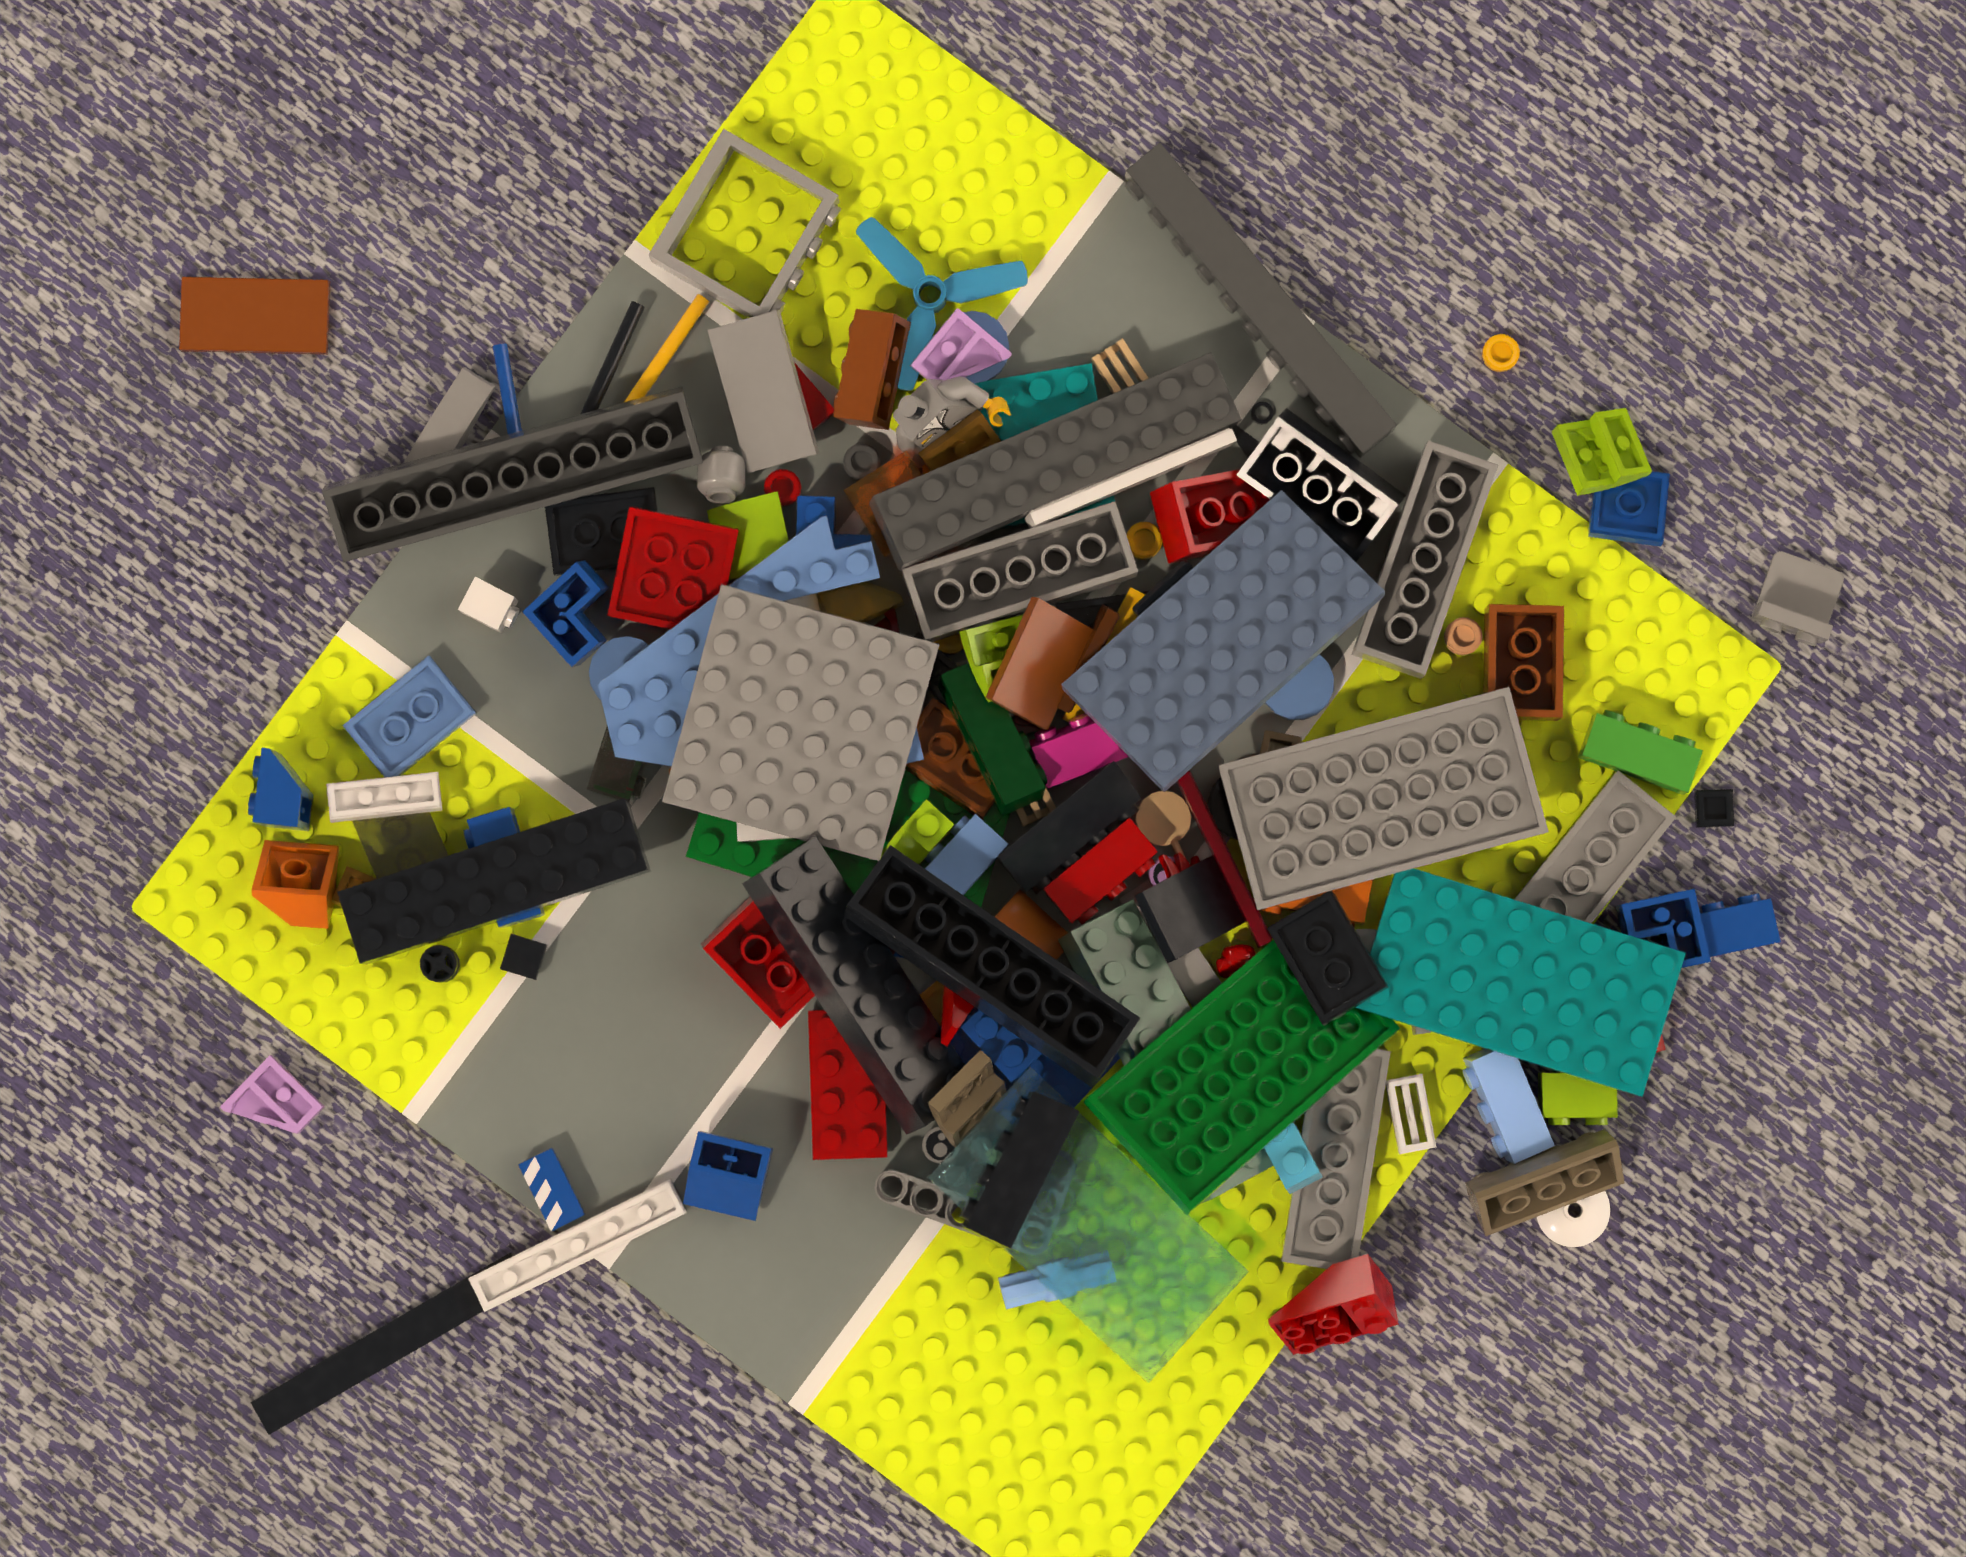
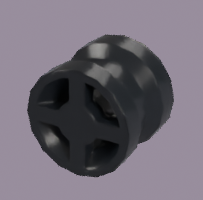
(434, 961)

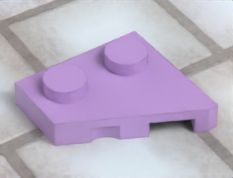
(274, 1098)

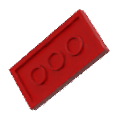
(845, 1104)

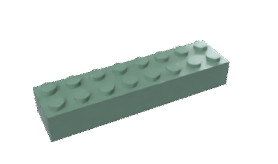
(1127, 965)

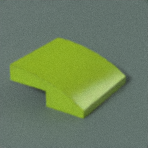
(1601, 451)
(759, 526)
(986, 648)

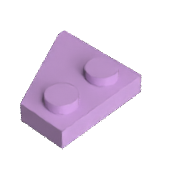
(958, 350)

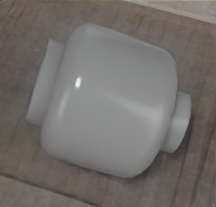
(721, 475)

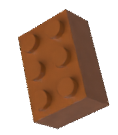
(1527, 656)

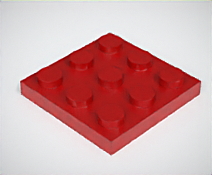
(669, 567)

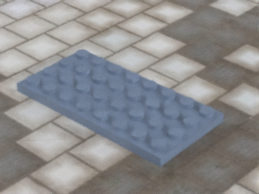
(1222, 640)

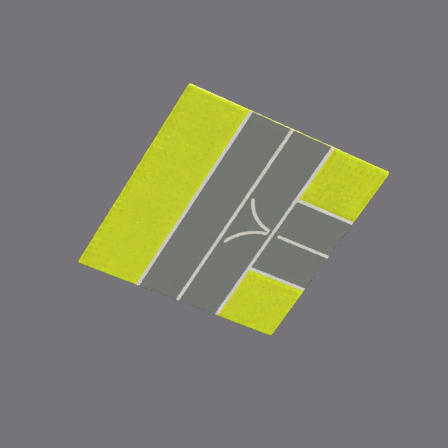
(639, 1039)

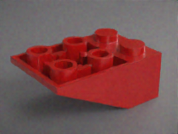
(1337, 1306)

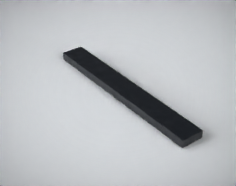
(369, 1354)

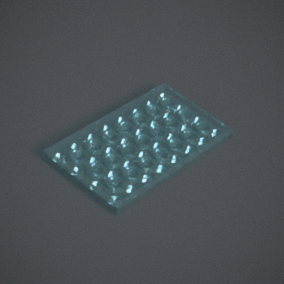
(1104, 1238)

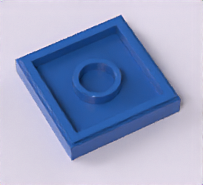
(1631, 511)

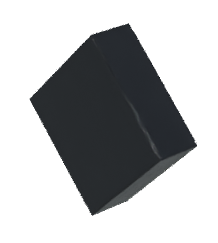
(1714, 808)
(523, 956)

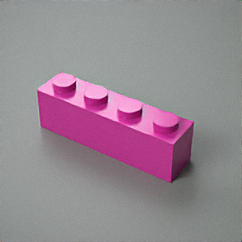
(1074, 750)

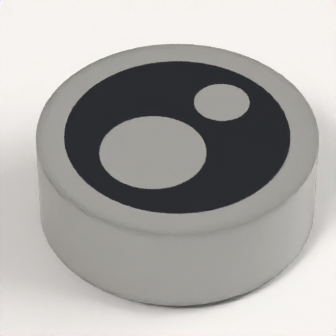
(936, 1145)

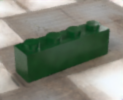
(993, 742)

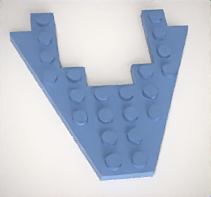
(652, 690)

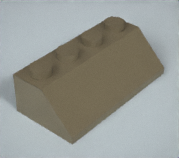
(1546, 1181)

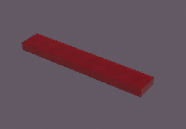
(1224, 859)

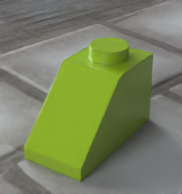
(921, 833)

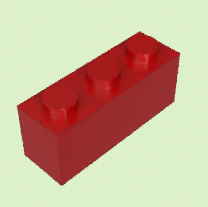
(1101, 872)

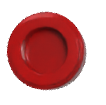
(786, 484)

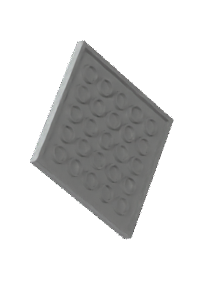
(800, 722)

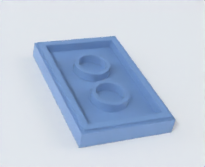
(409, 719)

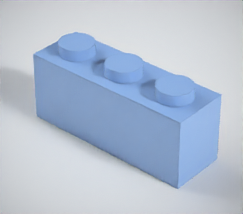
(1507, 1105)

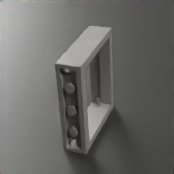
(695, 196)

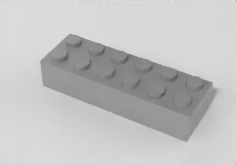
(1425, 559)
(1003, 574)

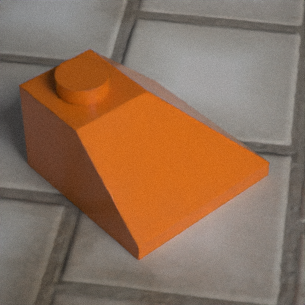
(297, 881)

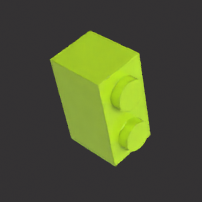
(1569, 1097)

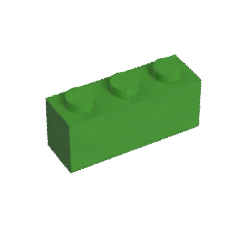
(1641, 752)

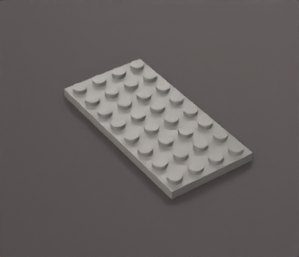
(1383, 798)

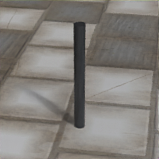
(613, 357)

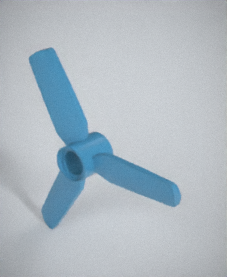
(957, 288)

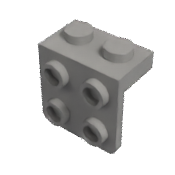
(1798, 598)

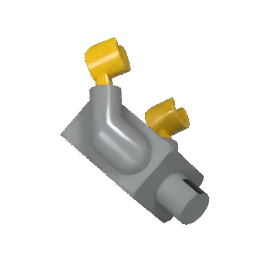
(936, 409)

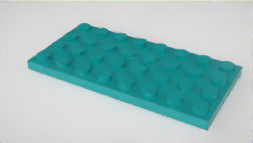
(1522, 980)

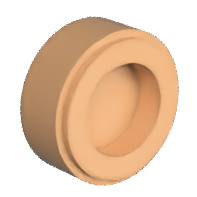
(1463, 636)

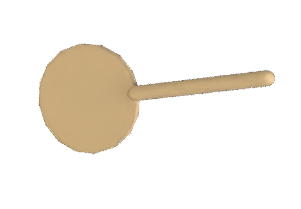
(1164, 819)

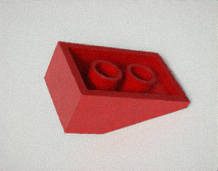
(1203, 512)
(759, 963)

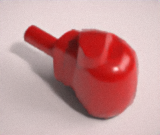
(1233, 958)

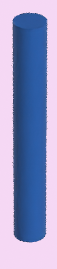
(507, 388)

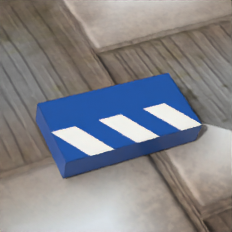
(551, 1189)

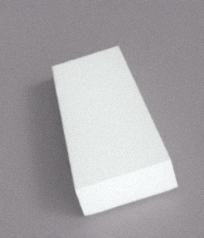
(384, 797)

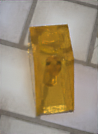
(860, 601)

